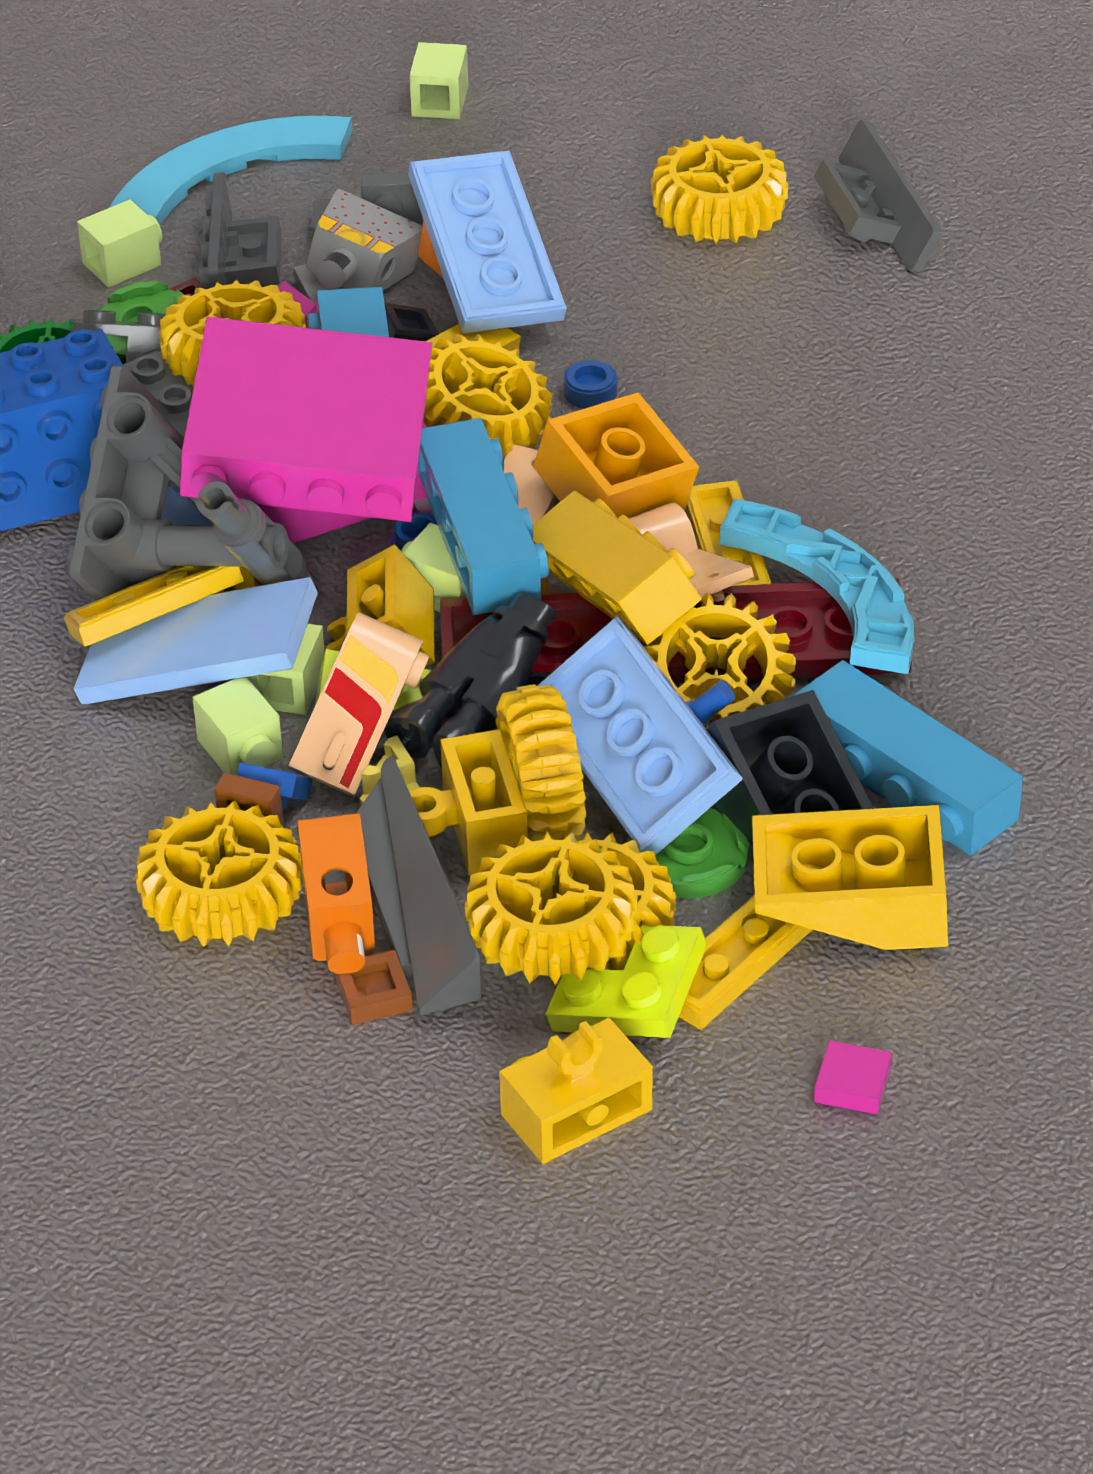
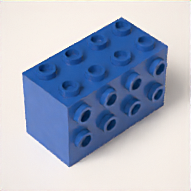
(49, 423)

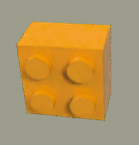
(616, 455)

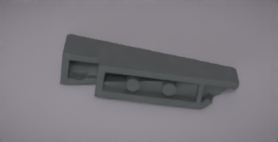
(416, 898)

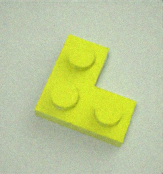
(643, 996)

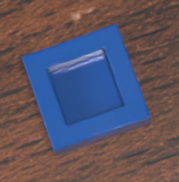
(291, 784)

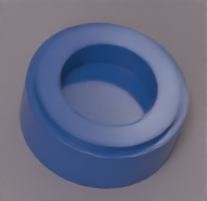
(590, 384)

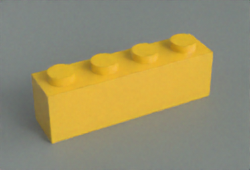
(616, 565)

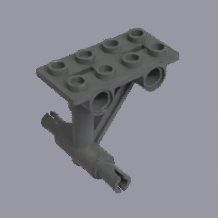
(122, 508)

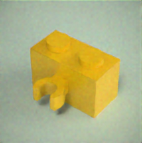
(389, 592)
(476, 797)
(576, 1089)

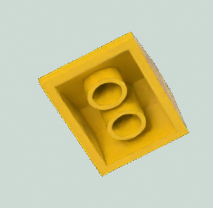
(855, 874)

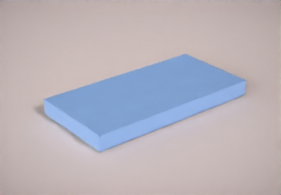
(486, 241)
(202, 643)
(640, 738)

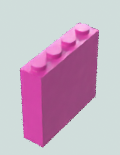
(307, 418)

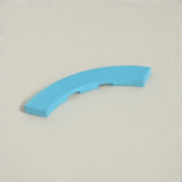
(167, 179)
(845, 570)

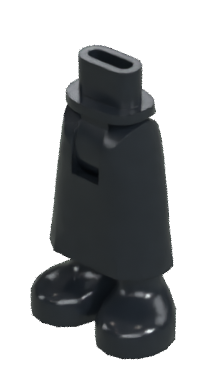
(473, 676)

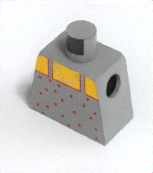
(362, 244)

